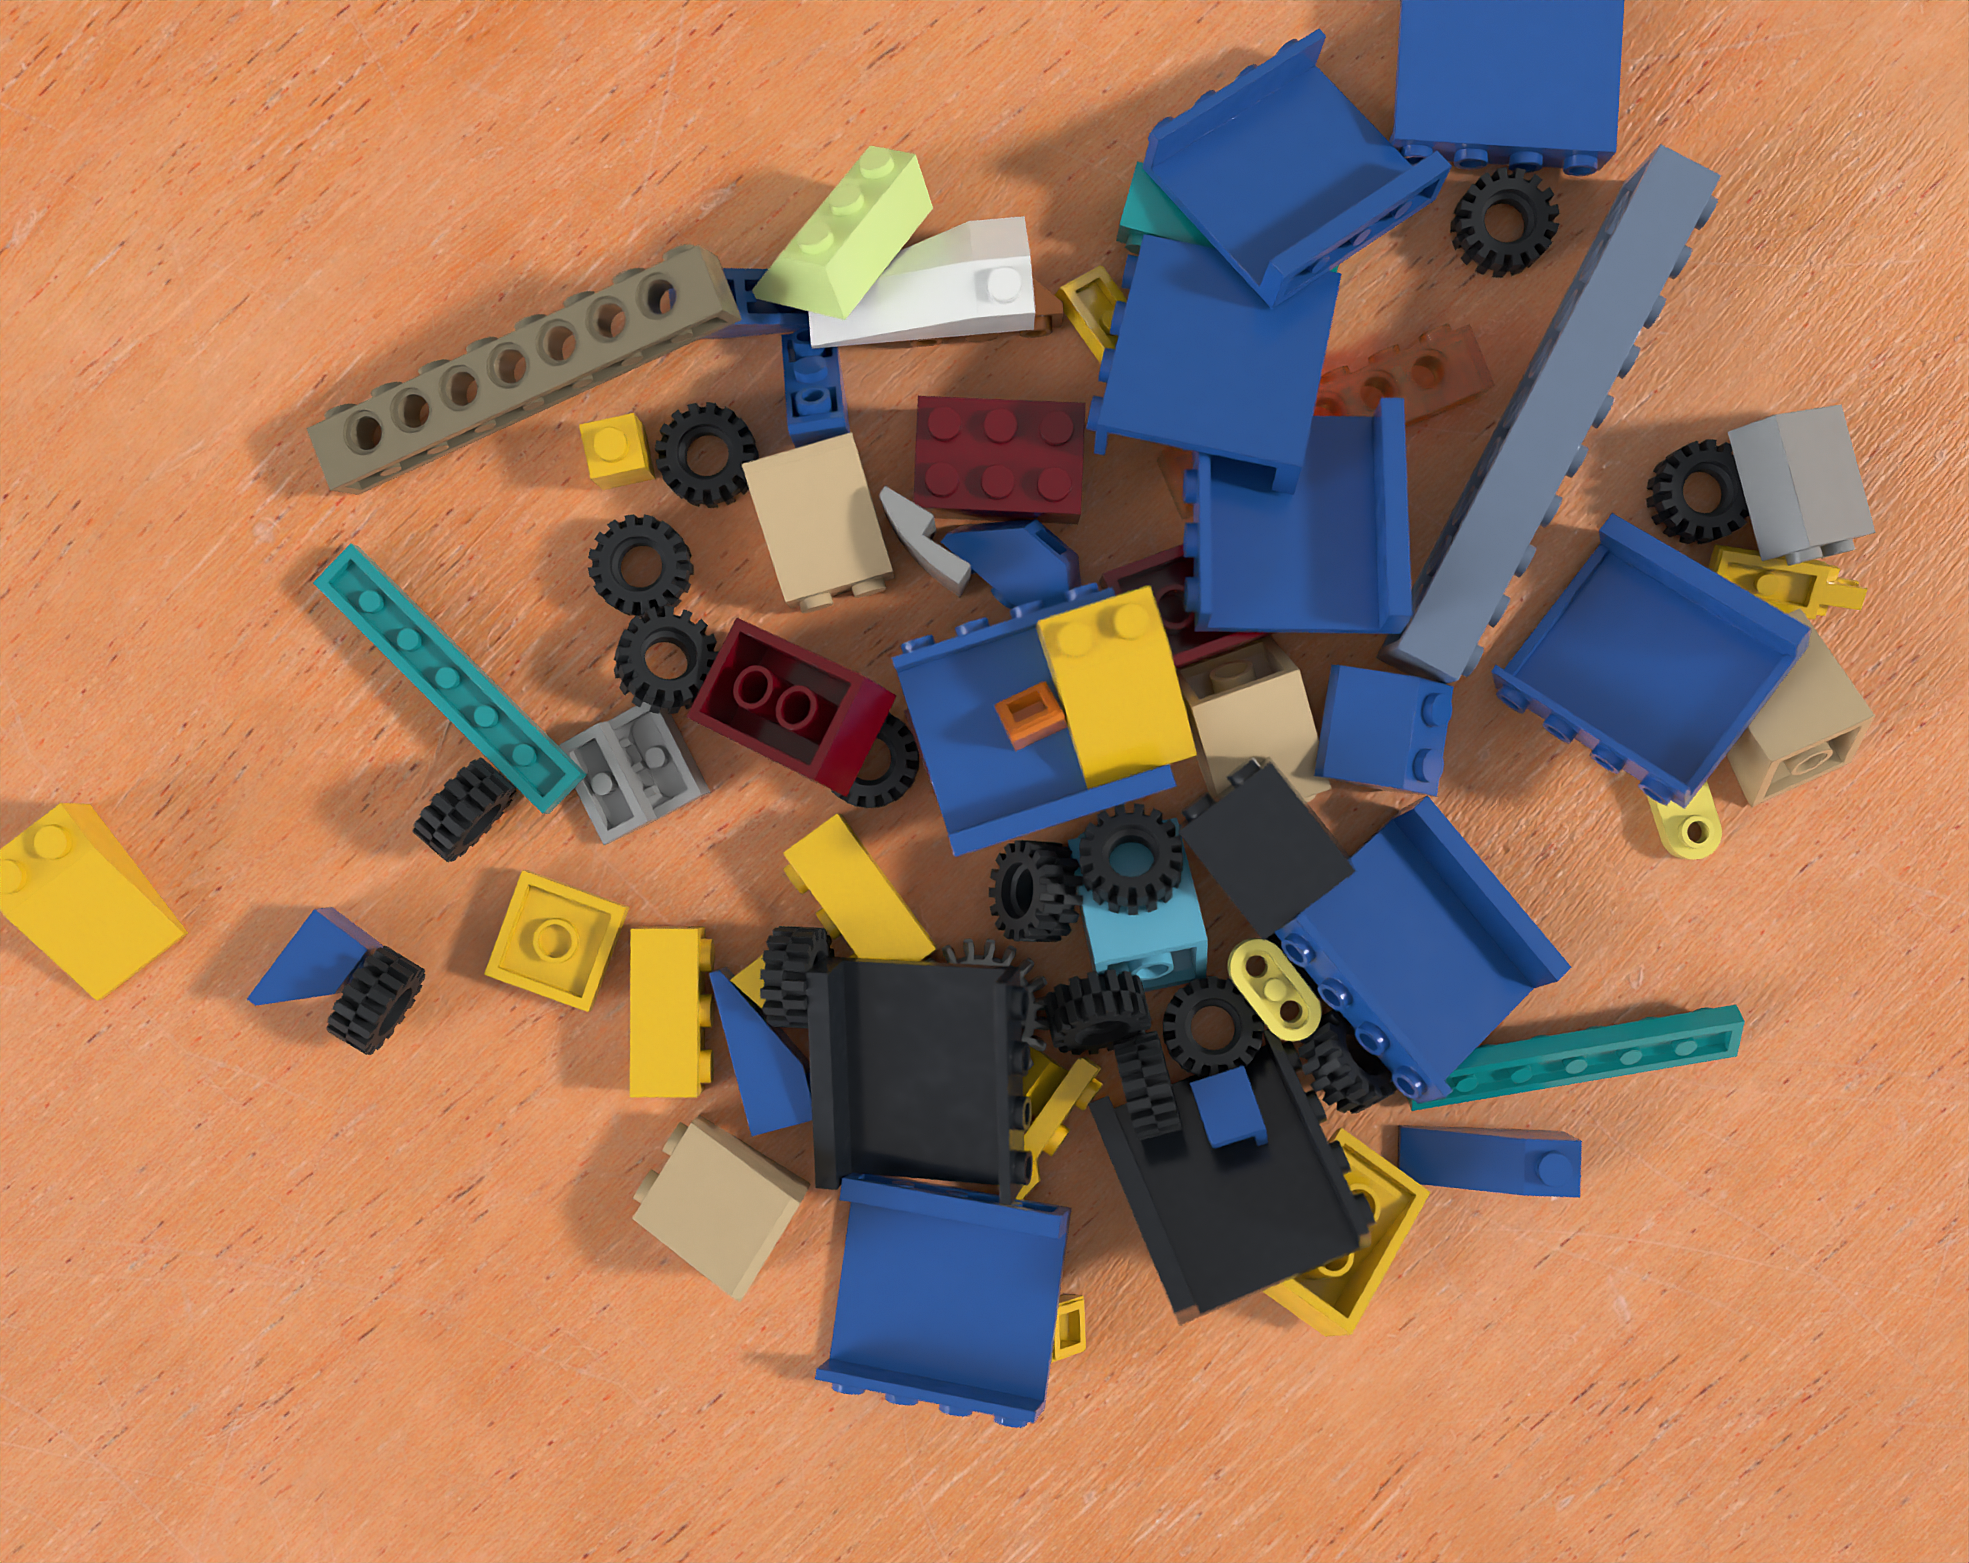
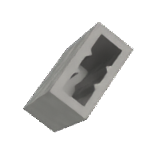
(1802, 484)

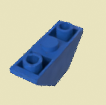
(813, 390)
(1018, 560)

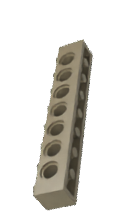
(701, 308)

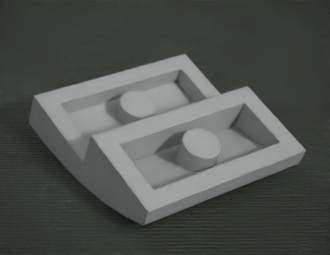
(915, 531)
(634, 771)

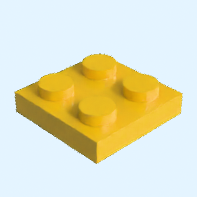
(556, 940)

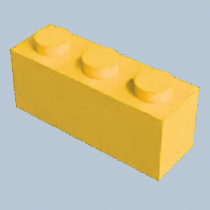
(855, 895)
(670, 1011)

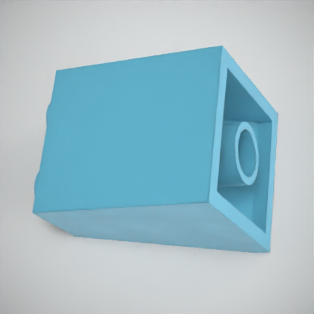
(1158, 946)

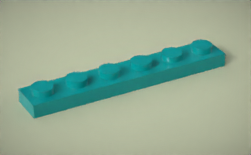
(449, 679)
(1594, 1054)

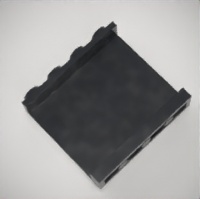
(919, 1072)
(1238, 1212)

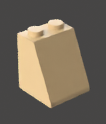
(819, 523)
(1251, 707)
(1803, 728)
(718, 1204)

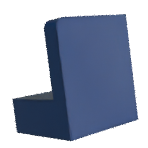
(1229, 1108)

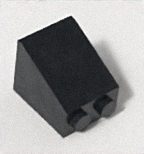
(1265, 845)

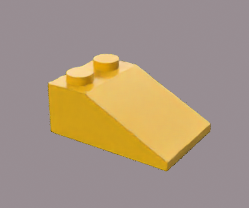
(1117, 687)
(84, 899)
(1340, 1291)

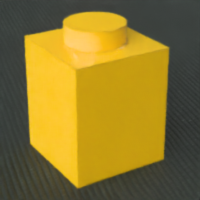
(617, 451)

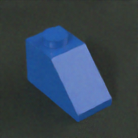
(316, 959)

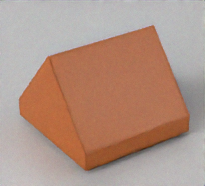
(1030, 715)

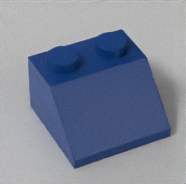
(1384, 730)

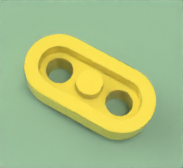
(1674, 821)
(1274, 987)

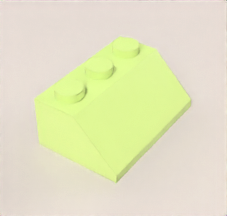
(850, 236)

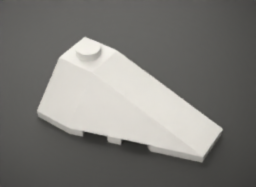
(943, 287)

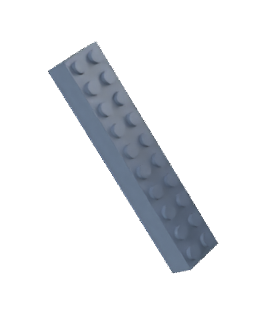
(1550, 416)

